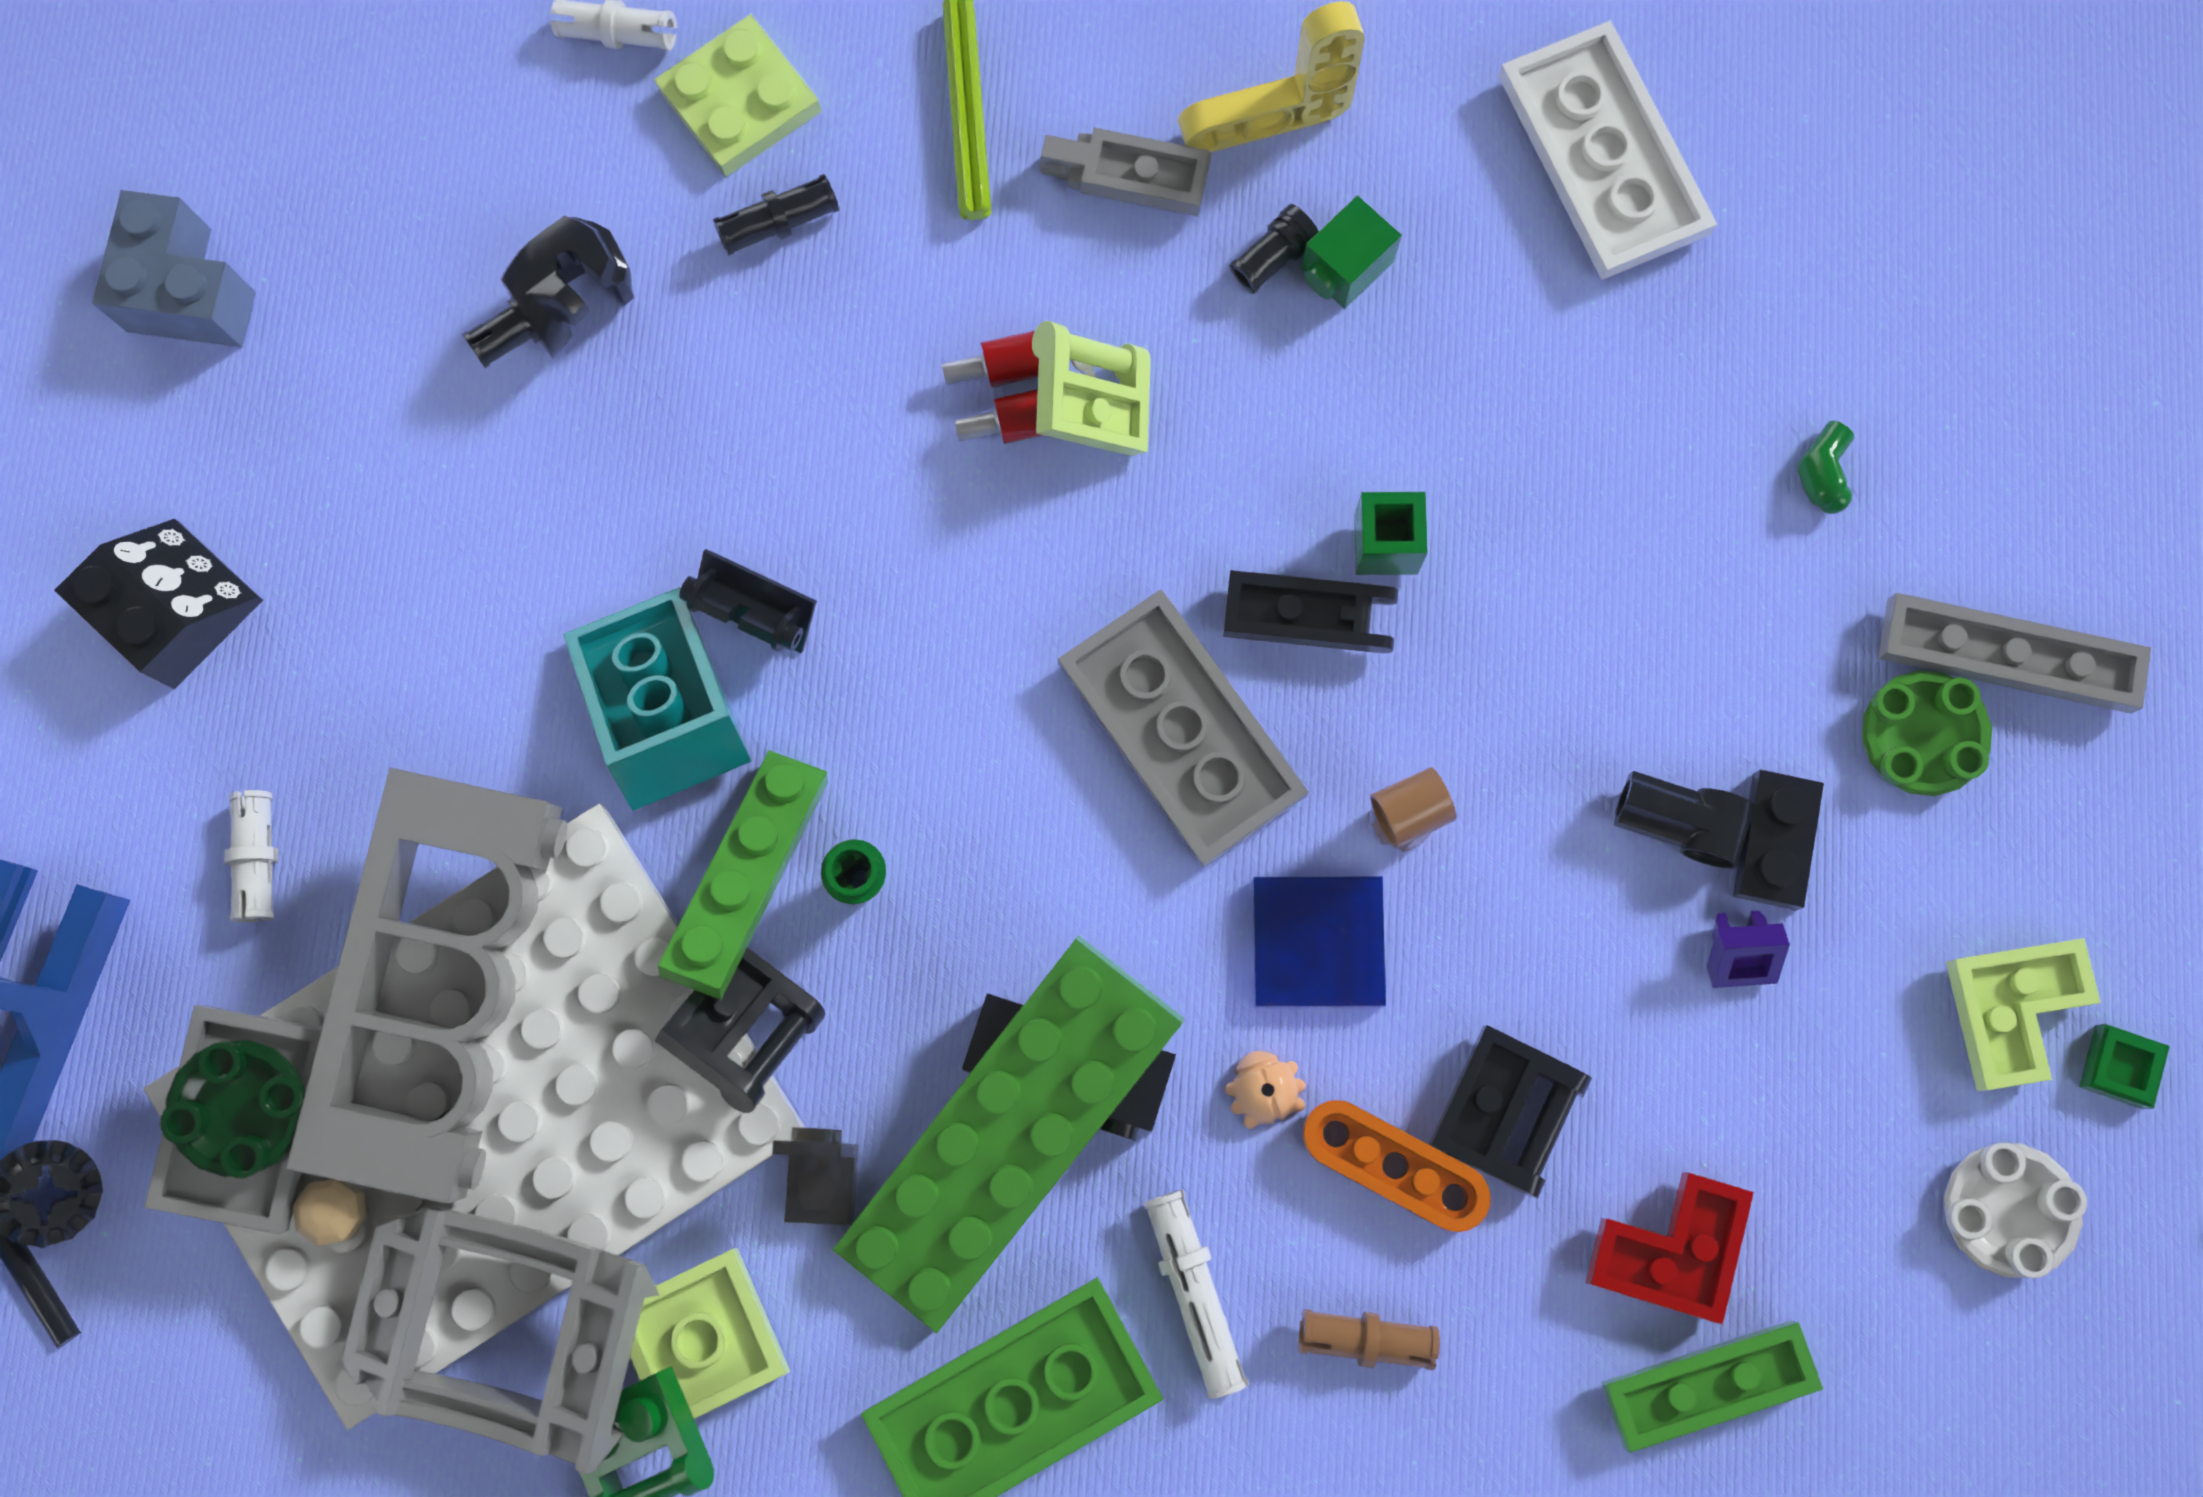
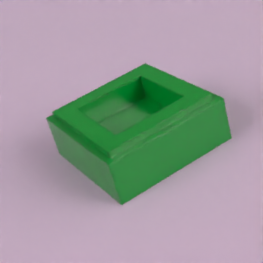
(2124, 1066)

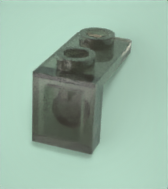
(819, 1176)

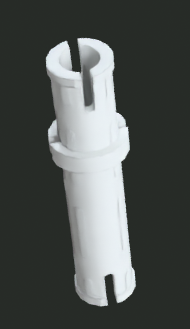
(1196, 1295)

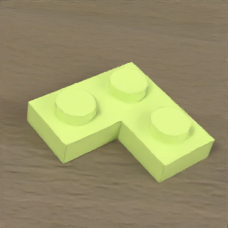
(2000, 1001)

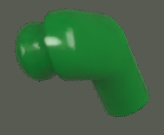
(1822, 472)

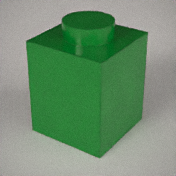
(1350, 253)
(1390, 533)

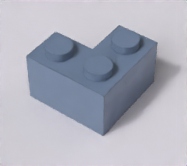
(159, 278)

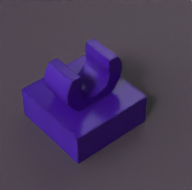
(1747, 953)

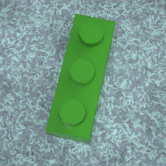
(1711, 1386)

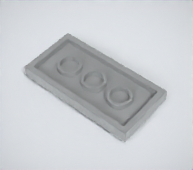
(1182, 728)

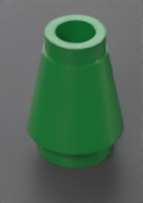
(843, 862)

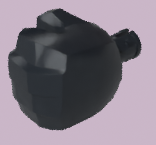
(539, 289)

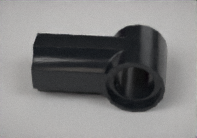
(1704, 822)

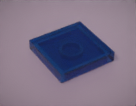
(1319, 942)

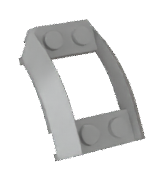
(588, 1358)

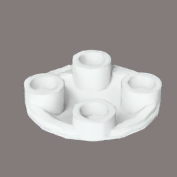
(2014, 1210)

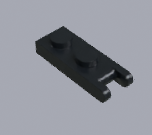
(1305, 611)

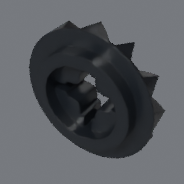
(69, 1169)

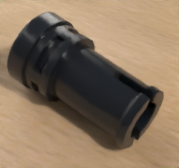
(1282, 242)

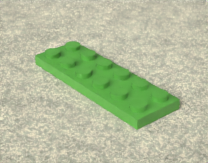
(1008, 1133)

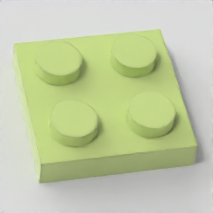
(738, 95)
(710, 1333)

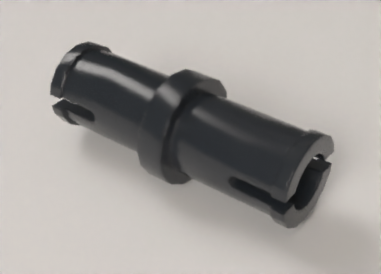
(776, 214)

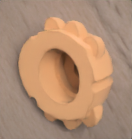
(1255, 1071)

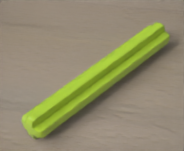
(966, 109)

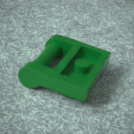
(652, 1417)

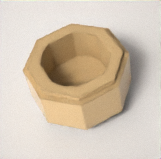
(329, 1211)

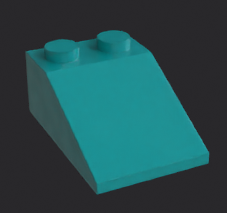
(655, 700)

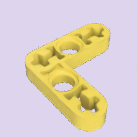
(1318, 92)

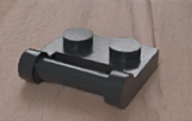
(710, 1028)
(1490, 1102)

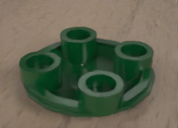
(234, 1108)

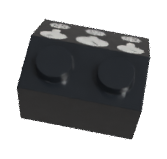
(159, 599)

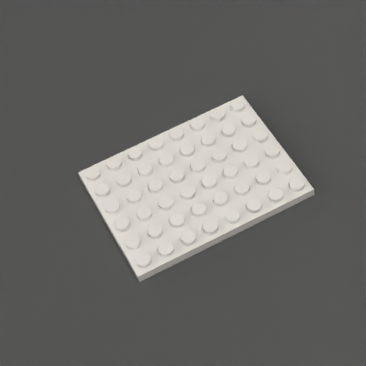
(585, 1116)

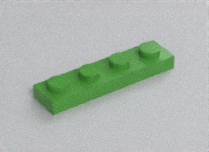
(743, 875)

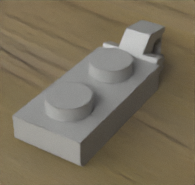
(1130, 169)

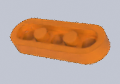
(1426, 1169)

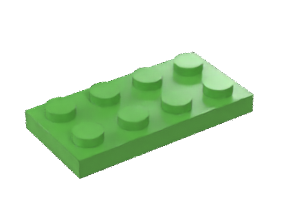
(1015, 1401)

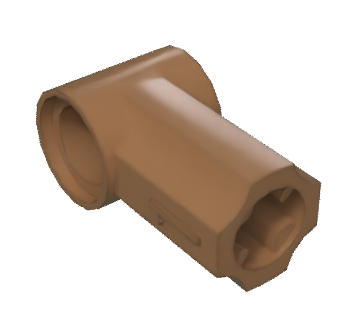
(1412, 809)

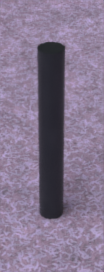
(38, 1292)

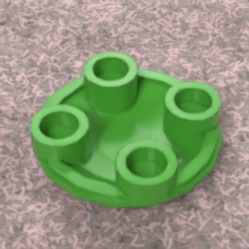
(1927, 732)

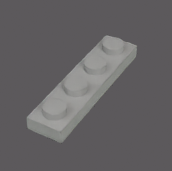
(2015, 653)

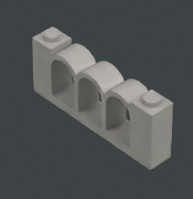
(382, 1146)

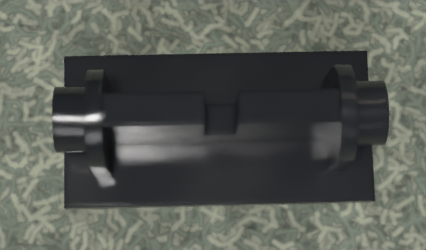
(750, 600)

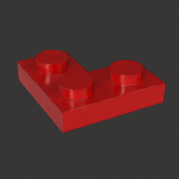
(1688, 1267)

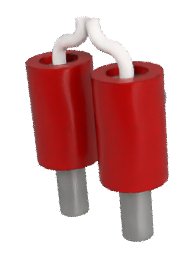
(1003, 362)

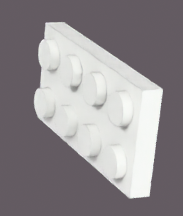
(1606, 150)

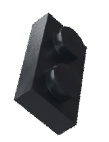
(1779, 840)

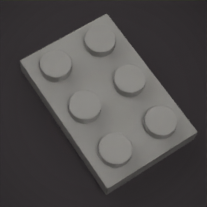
(251, 1202)

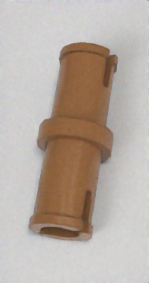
(1368, 1339)

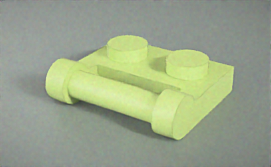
(1088, 407)

